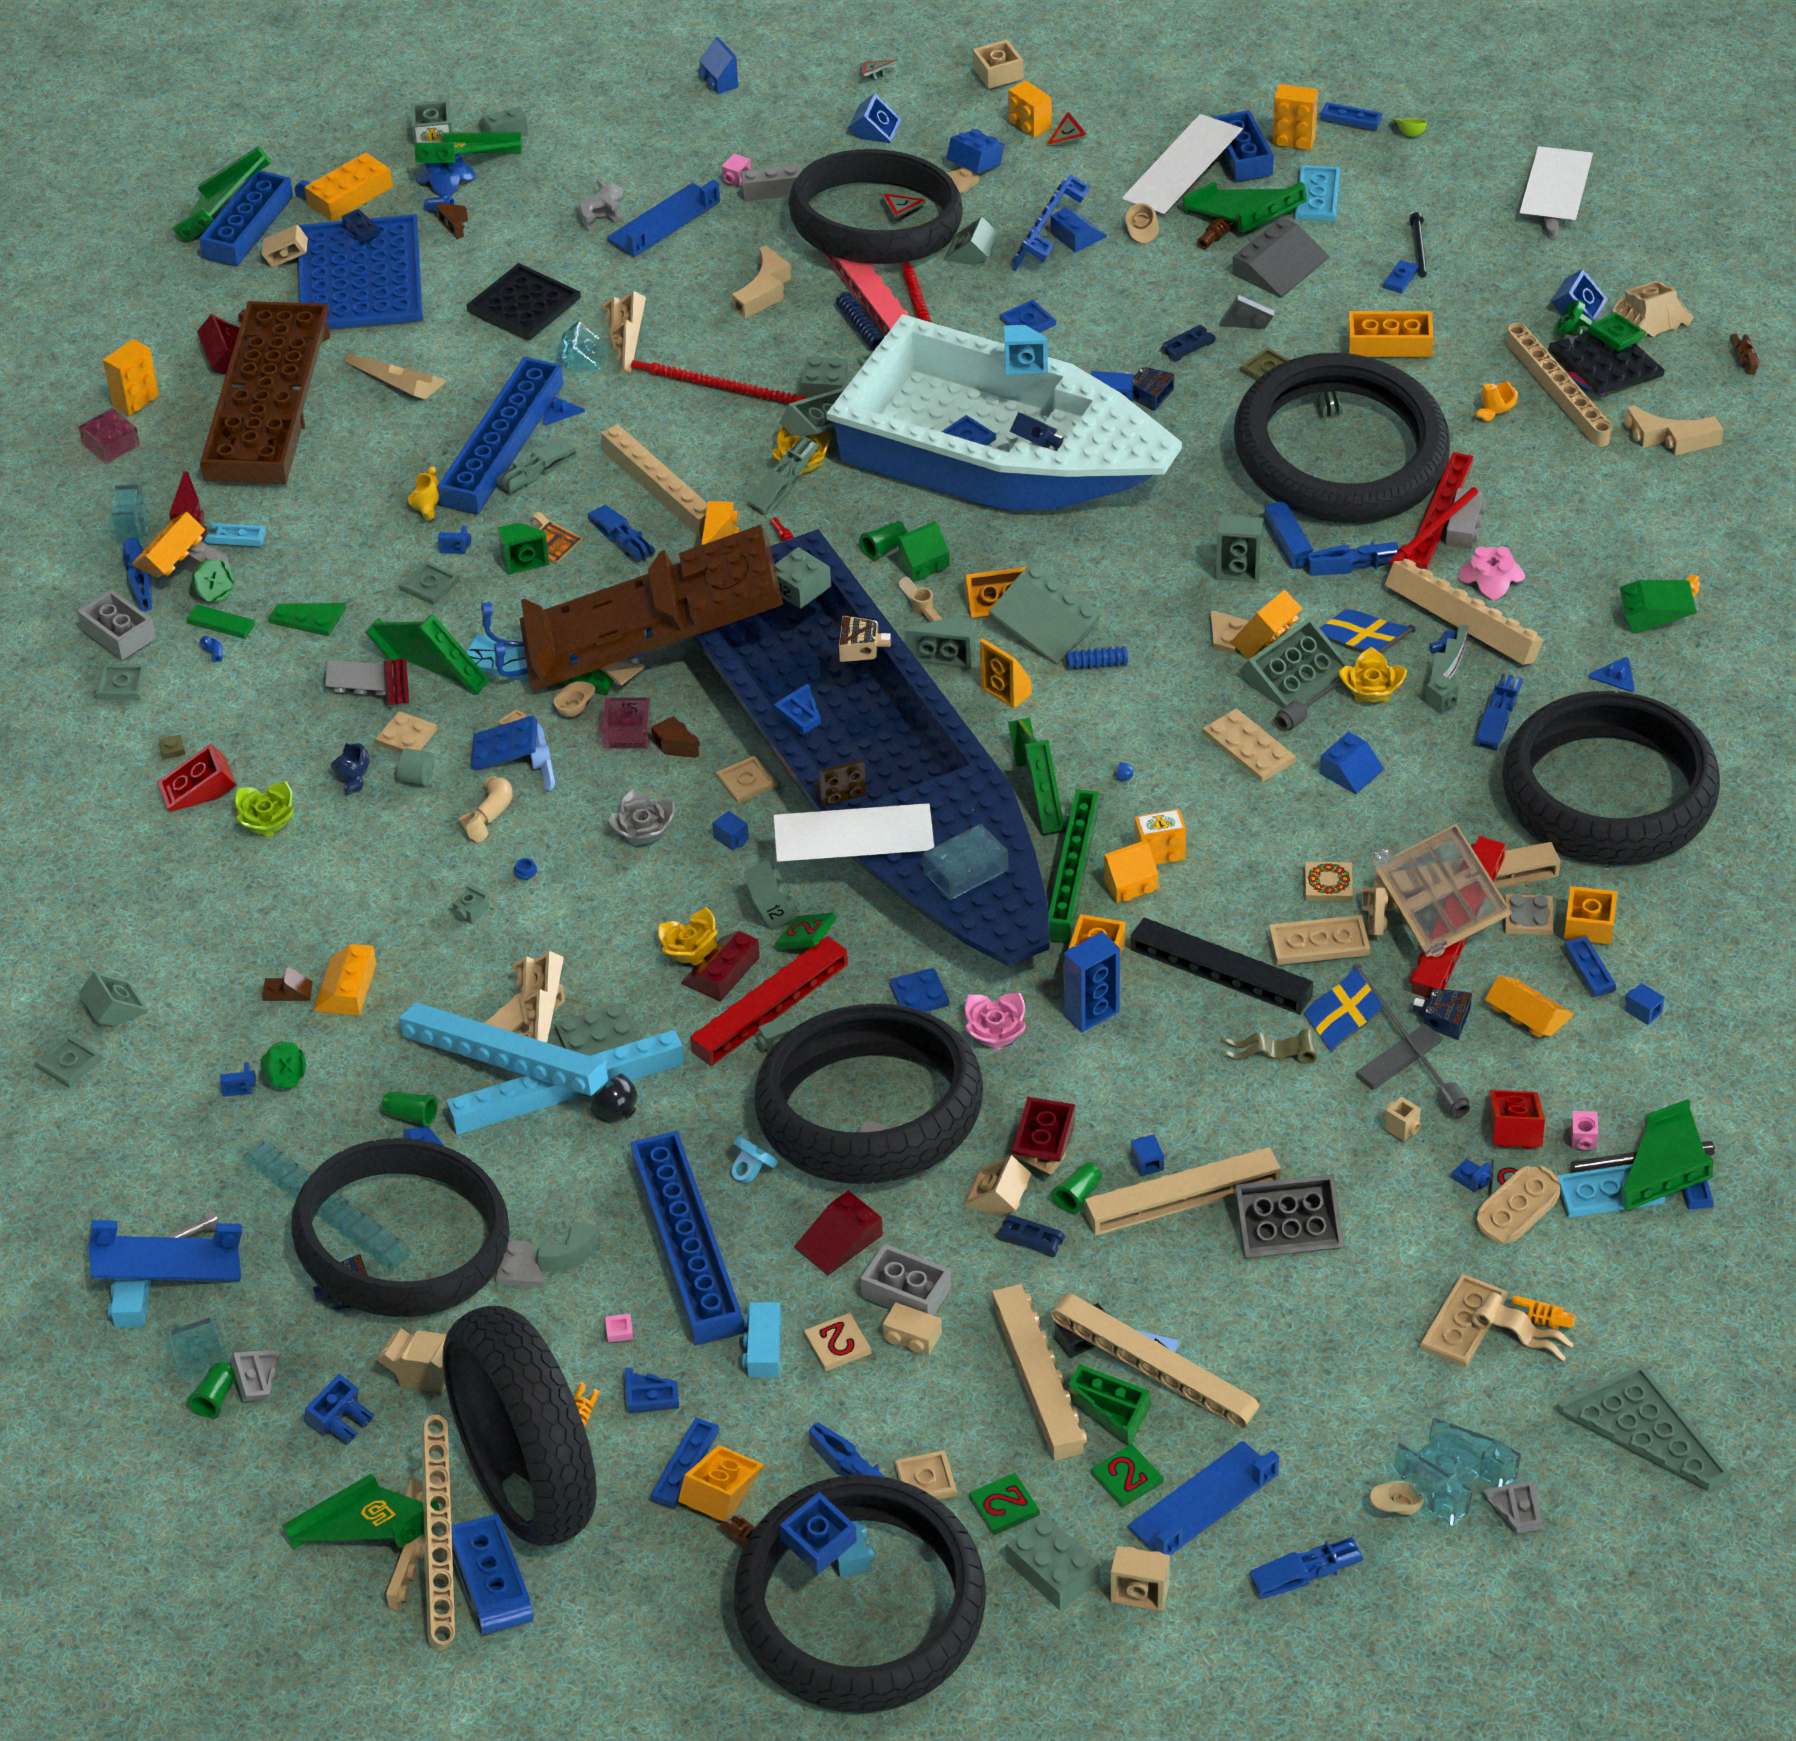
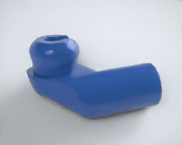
(1440, 646)

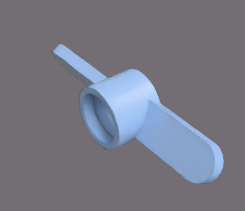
(542, 760)

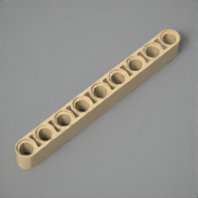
(1559, 384)
(1155, 1360)
(433, 1543)

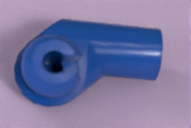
(212, 646)

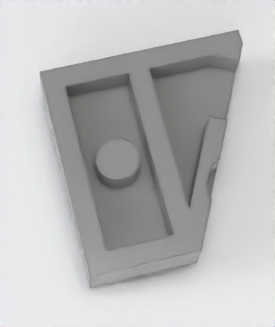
(519, 1266)
(254, 1373)

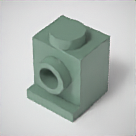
(471, 904)
(771, 1033)

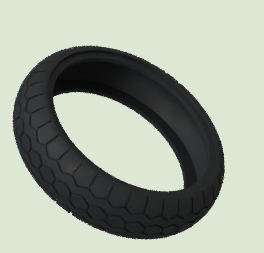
(1602, 838)
(875, 1154)
(519, 1420)
(879, 1685)

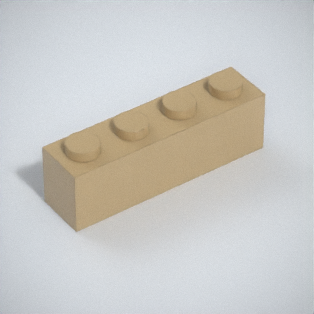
(511, 1015)

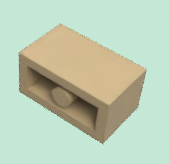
(284, 246)
(912, 1329)

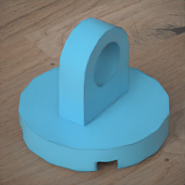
(751, 1156)

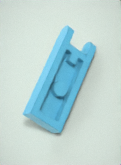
(236, 534)

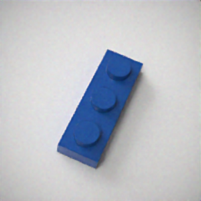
(1351, 116)
(1590, 966)

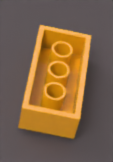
(348, 186)
(1390, 333)

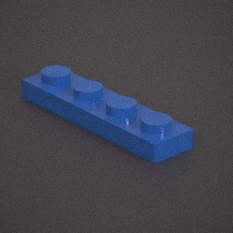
(689, 1453)

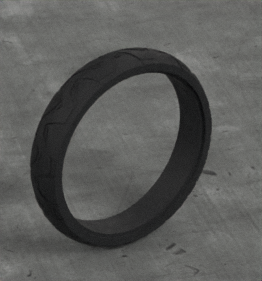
(875, 245)
(389, 1296)

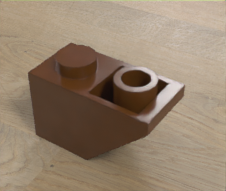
(675, 739)

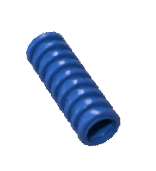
(1097, 657)

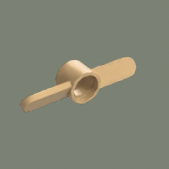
(921, 599)

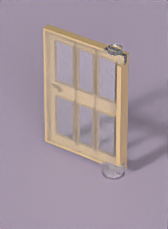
(1441, 889)

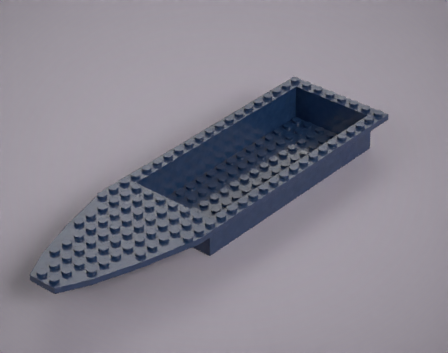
(910, 746)

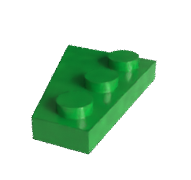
(308, 617)

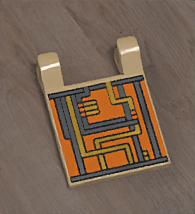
(559, 540)

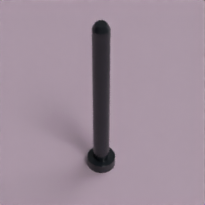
(1416, 219)

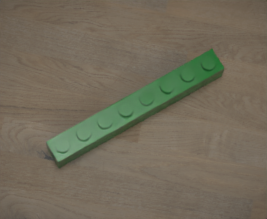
(1073, 865)

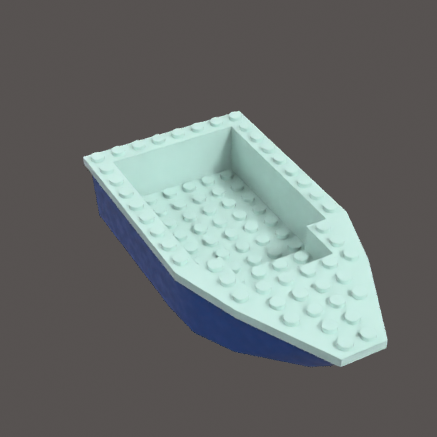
(935, 375)

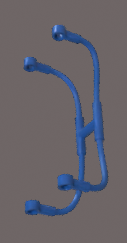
(499, 647)

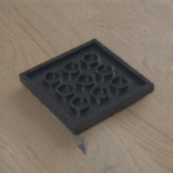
(523, 301)
(1603, 365)

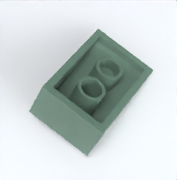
(943, 642)

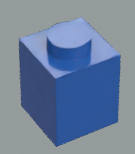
(730, 830)
(1644, 1003)
(1147, 1155)

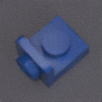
(454, 542)
(238, 1083)
(1472, 1175)

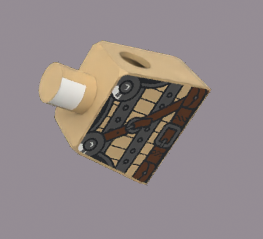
(860, 639)

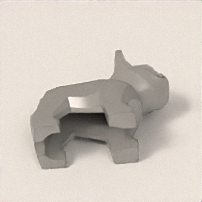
(601, 205)

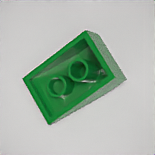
(1656, 602)

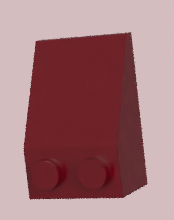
(187, 501)
(1044, 1129)
(840, 1233)

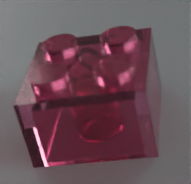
(109, 436)
(627, 722)

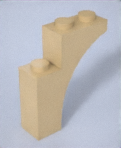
(766, 287)
(1678, 435)

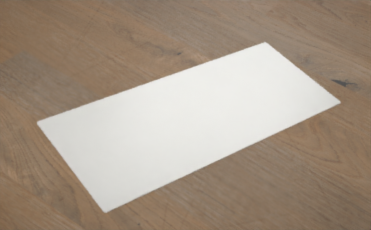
(1182, 163)
(1556, 183)
(853, 832)

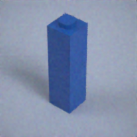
(1288, 534)

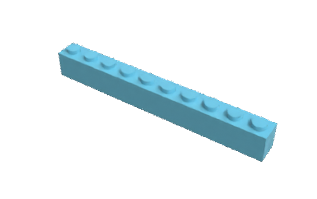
(504, 1049)
(530, 1094)

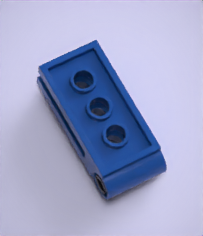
(490, 1574)

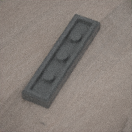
(1397, 1057)

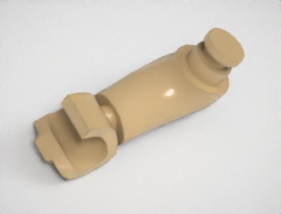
(498, 799)

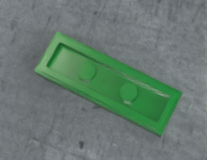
(221, 621)

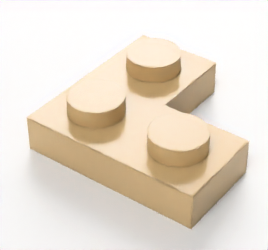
(1374, 901)

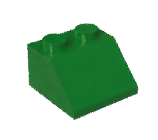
(522, 547)
(923, 552)

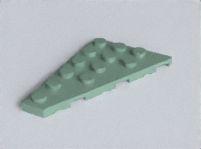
(1645, 1420)

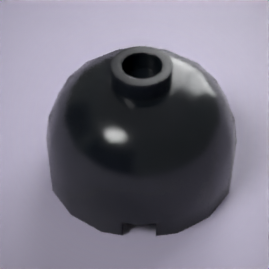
(616, 1100)

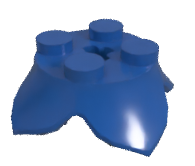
(446, 176)

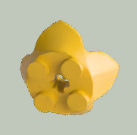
(786, 440)
(1372, 678)
(689, 941)

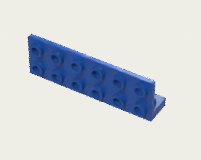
(665, 217)
(1037, 245)
(164, 1256)
(1205, 1498)

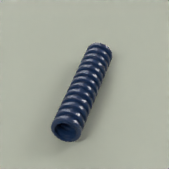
(859, 320)

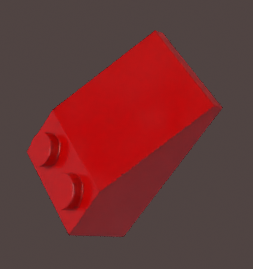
(197, 780)
(1516, 1118)

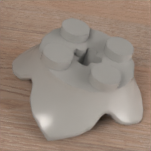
(641, 819)

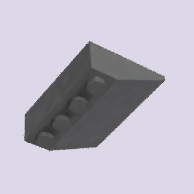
(1278, 258)
(1288, 1216)

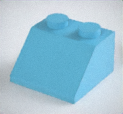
(1024, 351)

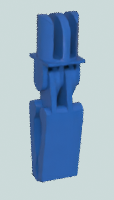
(617, 530)
(131, 551)
(1343, 559)
(1497, 714)
(839, 1452)
(1299, 1568)

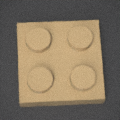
(405, 732)

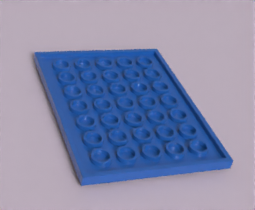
(363, 280)

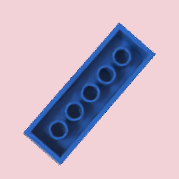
(246, 218)

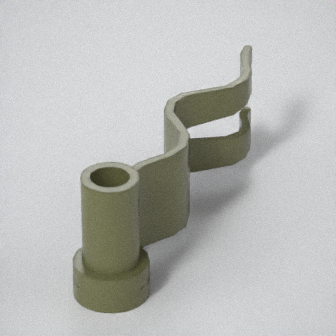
(1301, 1046)

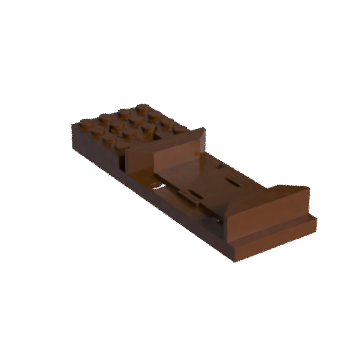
(261, 424)
(702, 592)

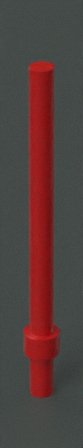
(1407, 550)

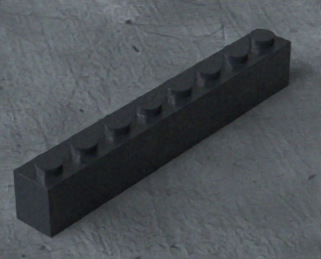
(1222, 965)

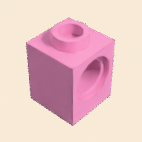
(732, 169)
(1584, 1130)

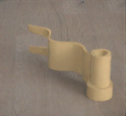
(1494, 1313)

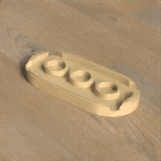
(1518, 1204)

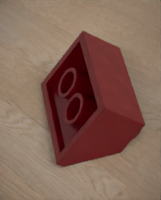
(218, 342)
(724, 965)

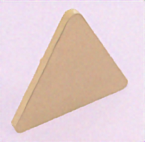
(622, 672)

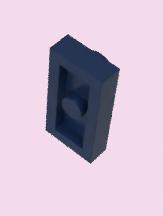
(360, 225)

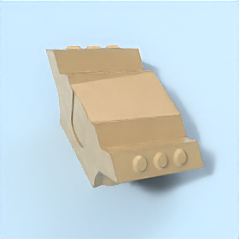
(1653, 308)
(415, 1359)

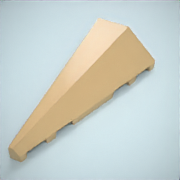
(625, 322)
(410, 381)
(539, 988)

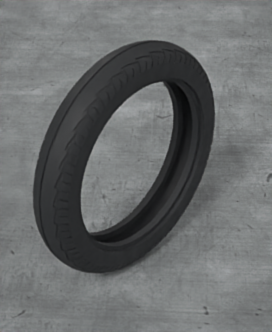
(1331, 499)

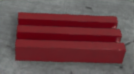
(399, 680)

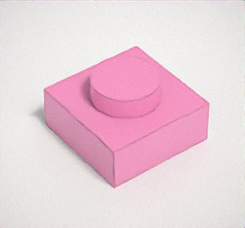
(619, 1328)

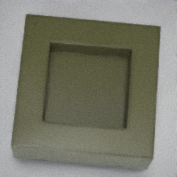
(172, 746)

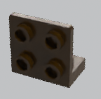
(841, 783)

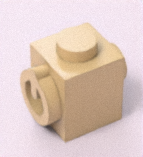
(1402, 1118)

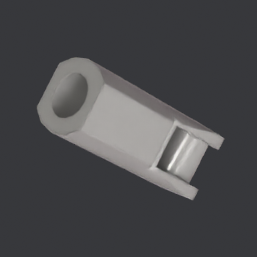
(1552, 227)

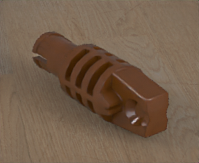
(1214, 232)

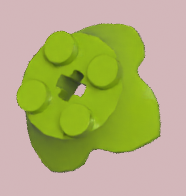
(264, 811)

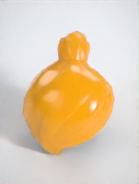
(1496, 400)

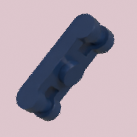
(1187, 342)
(1030, 1235)

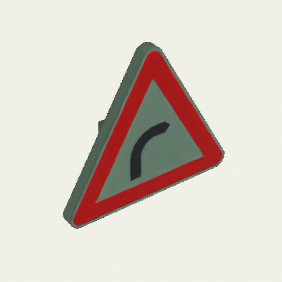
(870, 68)
(1067, 131)
(901, 205)

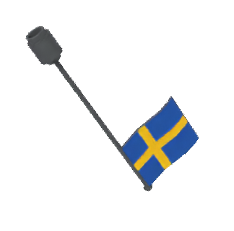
(1354, 631)
(1353, 1006)

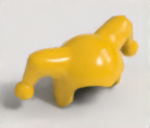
(425, 494)

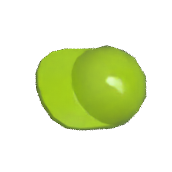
(1411, 126)

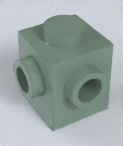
(1441, 694)

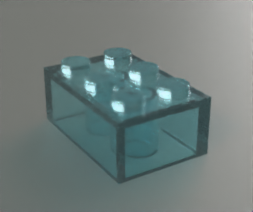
(965, 861)

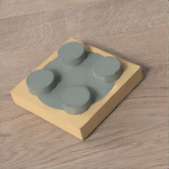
(1529, 914)

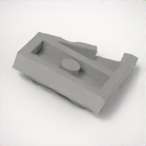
(1517, 1505)

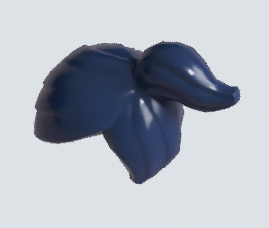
(352, 766)

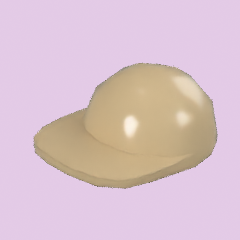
(1142, 223)
(573, 698)
(1396, 1497)

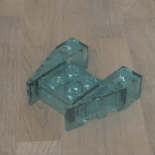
(1453, 1462)

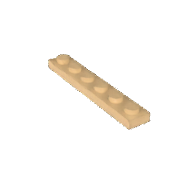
(406, 1567)

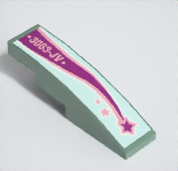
(1447, 662)

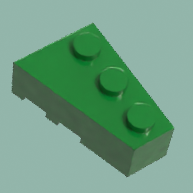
(1110, 1401)

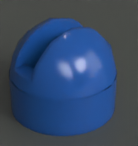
(1125, 771)

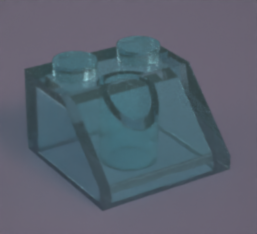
(582, 350)

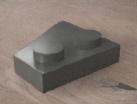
(1246, 314)

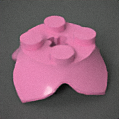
(1492, 570)
(995, 1022)

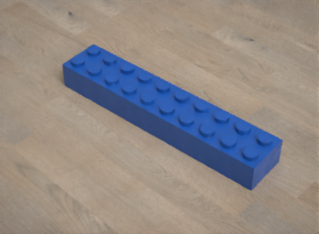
(500, 435)
(686, 1238)

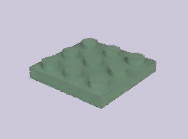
(597, 1030)

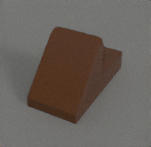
(452, 218)
(290, 988)

